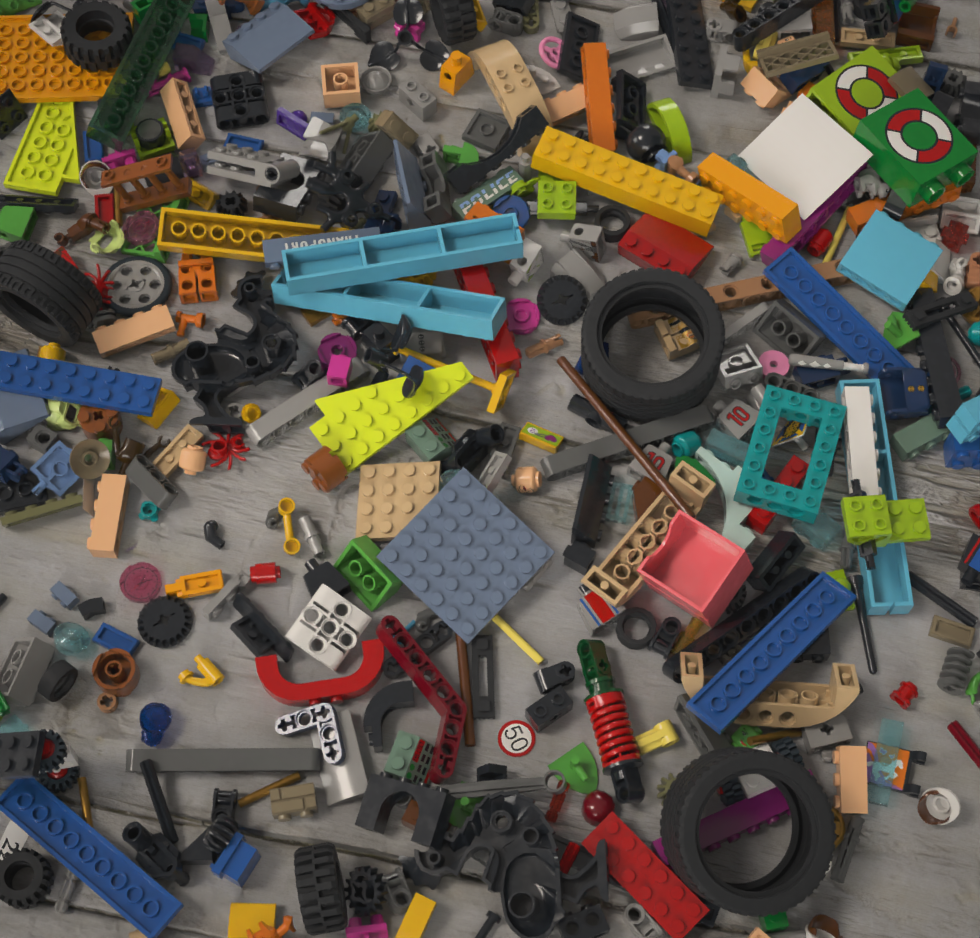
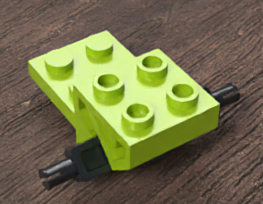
(558, 200)
(876, 522)

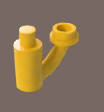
(207, 668)

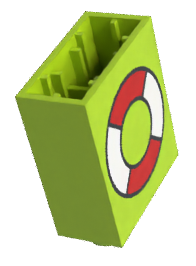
(856, 89)

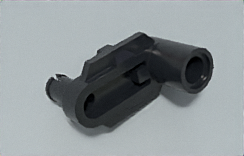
(473, 448)
(155, 854)

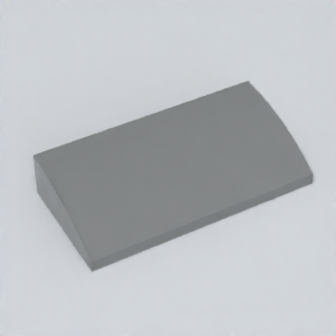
(643, 57)
(348, 779)

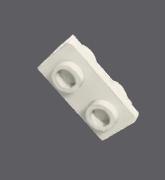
(924, 225)

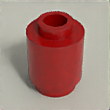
(819, 242)
(265, 573)

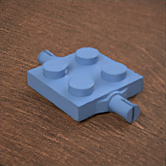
(54, 470)

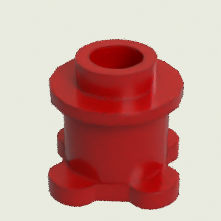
(904, 694)

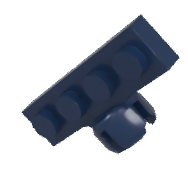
(387, 200)

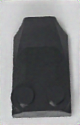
(629, 102)

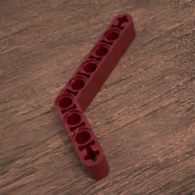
(430, 691)

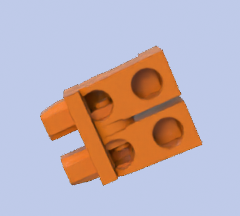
(194, 271)

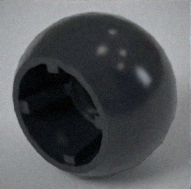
(645, 143)

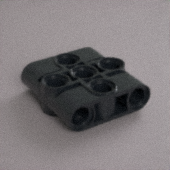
(239, 100)

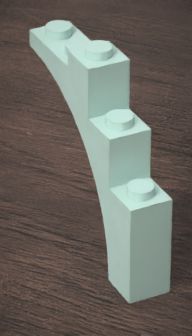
(734, 512)

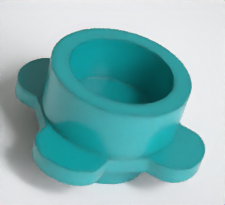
(145, 507)

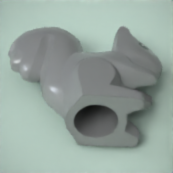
(870, 182)

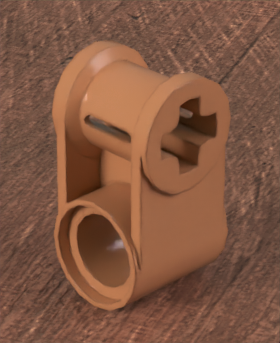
(972, 271)

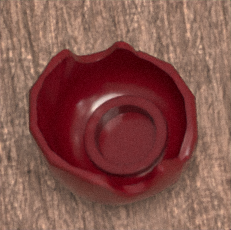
(597, 807)

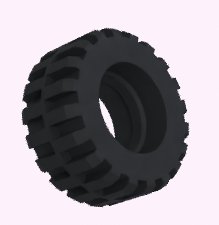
(91, 18)
(454, 20)
(320, 889)

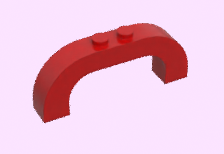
(323, 691)

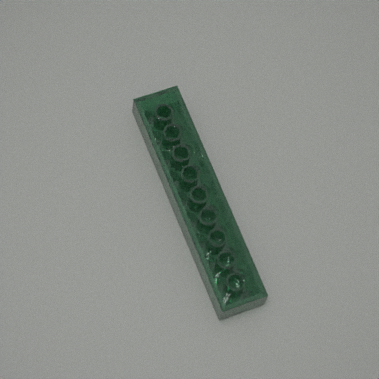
(138, 72)

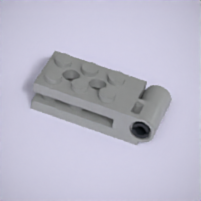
(251, 166)

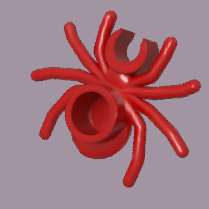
(101, 284)
(222, 448)

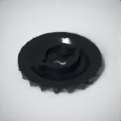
(559, 313)
(163, 635)

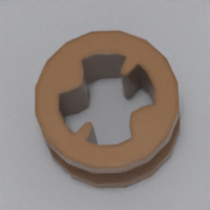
(103, 708)

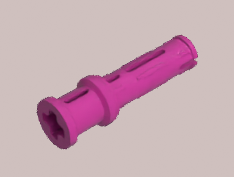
(181, 75)

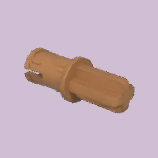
(544, 346)

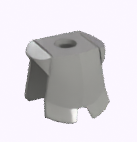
(320, 144)

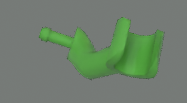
(972, 687)

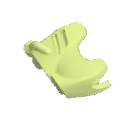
(116, 243)
(58, 412)

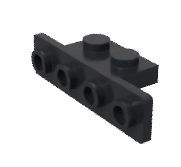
(257, 631)

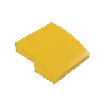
(247, 916)

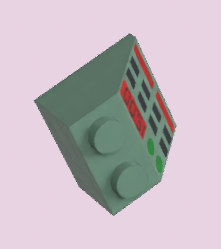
(430, 439)
(410, 758)

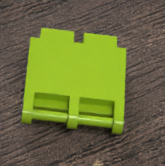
(753, 237)

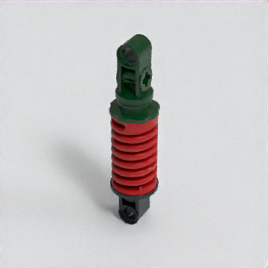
(611, 723)

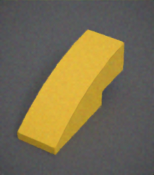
(416, 917)

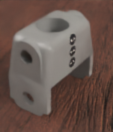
(426, 342)

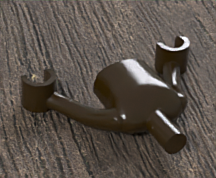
(734, 11)
(131, 447)

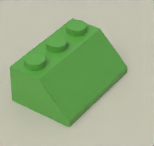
(366, 574)

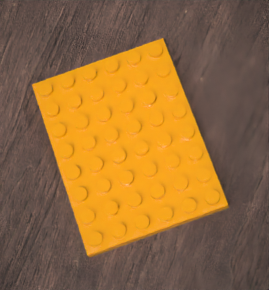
(44, 72)

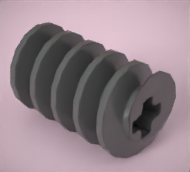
(955, 670)

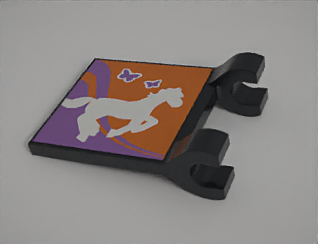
(902, 769)

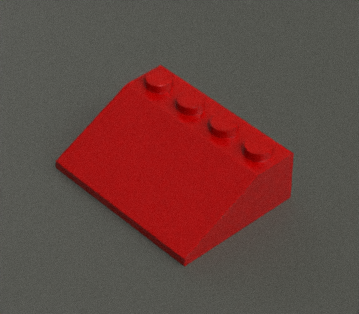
(664, 246)

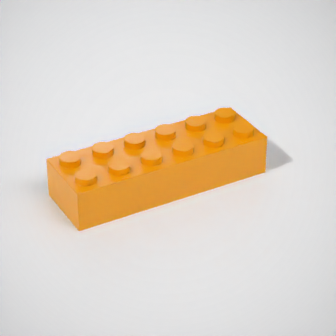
(751, 198)

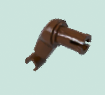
(83, 228)

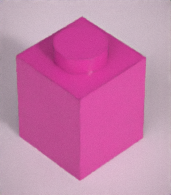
(339, 370)

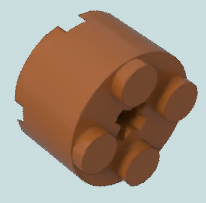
(95, 422)
(325, 469)
(118, 662)

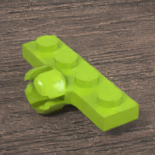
(897, 55)

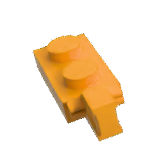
(196, 584)

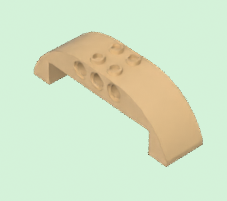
(510, 83)
(617, 576)
(784, 702)

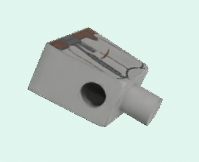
(587, 238)

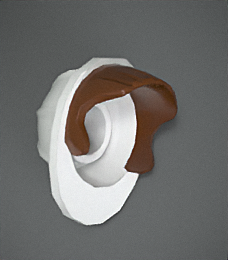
(91, 175)
(938, 806)
(822, 927)

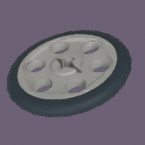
(137, 265)

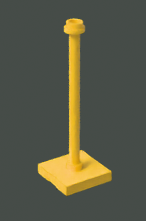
(498, 390)

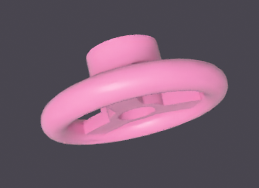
(551, 56)

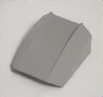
(637, 22)
(581, 268)

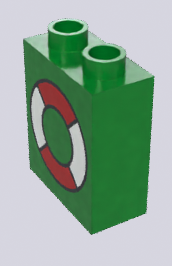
(916, 148)

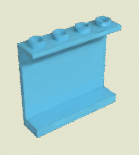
(889, 259)

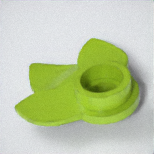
(523, 188)

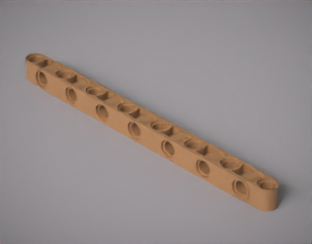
(744, 293)

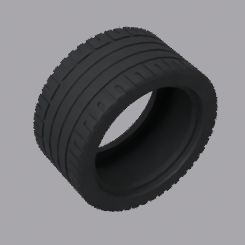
(652, 291)
(808, 849)

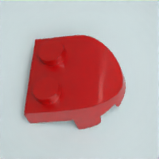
(318, 18)

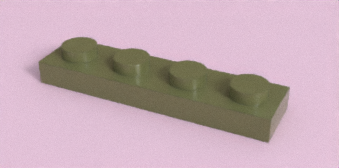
(34, 512)

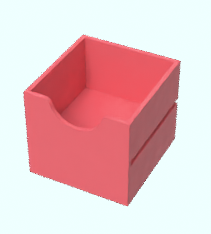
(696, 569)

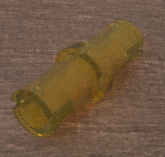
(688, 635)

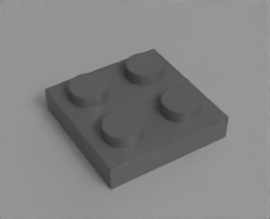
(486, 130)

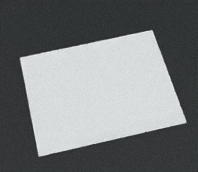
(805, 155)

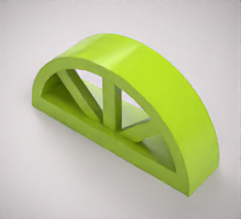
(671, 121)

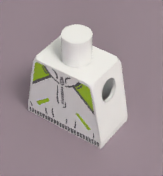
(526, 267)

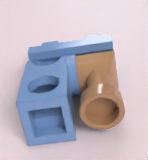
(673, 165)

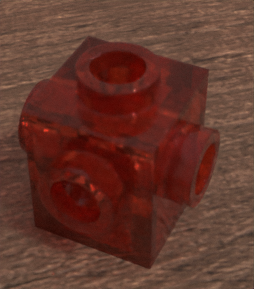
(955, 235)

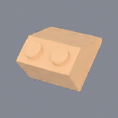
(766, 91)

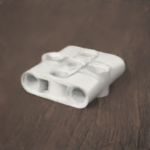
(353, 618)

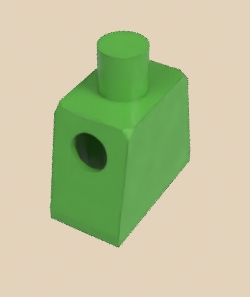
(17, 223)

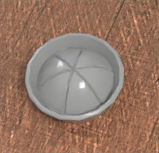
(376, 80)

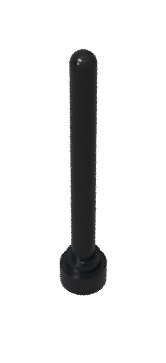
(961, 335)
(856, 586)

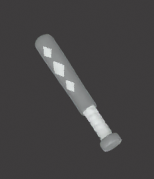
(825, 363)

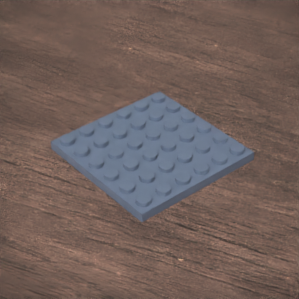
(465, 555)

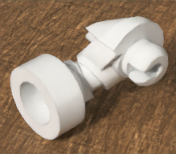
(955, 282)

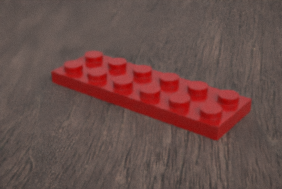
(647, 877)

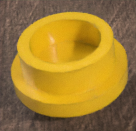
(250, 412)

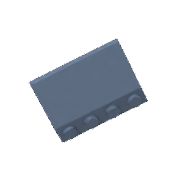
(267, 37)
(411, 187)
(20, 412)

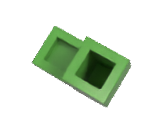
(456, 155)

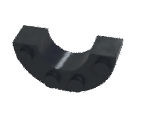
(968, 116)

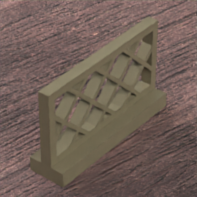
(782, 55)

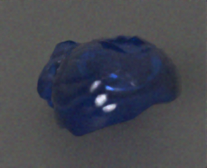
(154, 721)

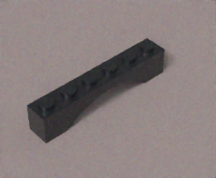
(527, 125)

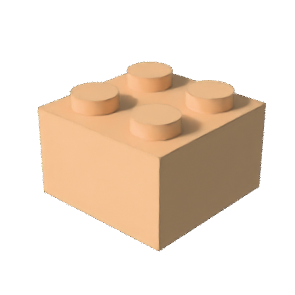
(340, 84)

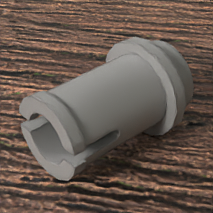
(734, 260)

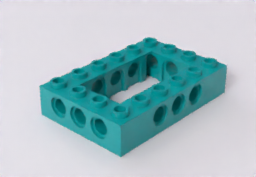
(777, 497)

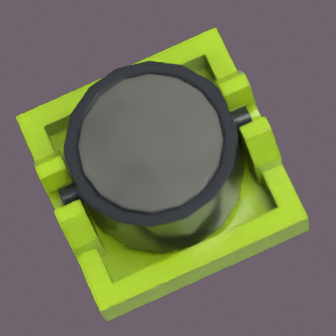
(152, 138)

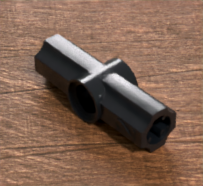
(583, 408)

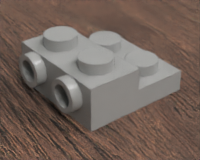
(739, 367)

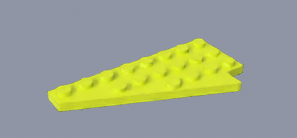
(47, 151)
(373, 416)

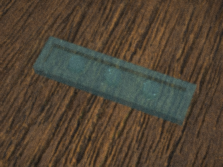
(885, 762)

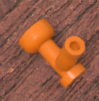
(183, 319)

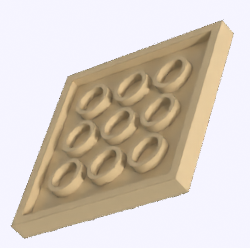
(393, 496)

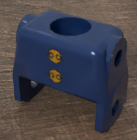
(904, 392)

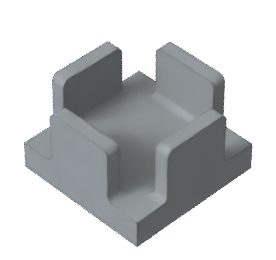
(723, 83)

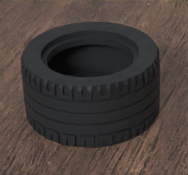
(46, 293)

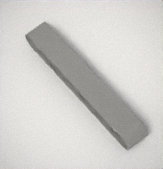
(300, 406)

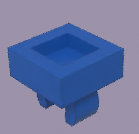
(202, 97)

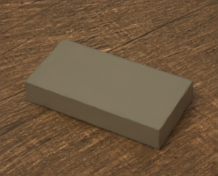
(951, 632)

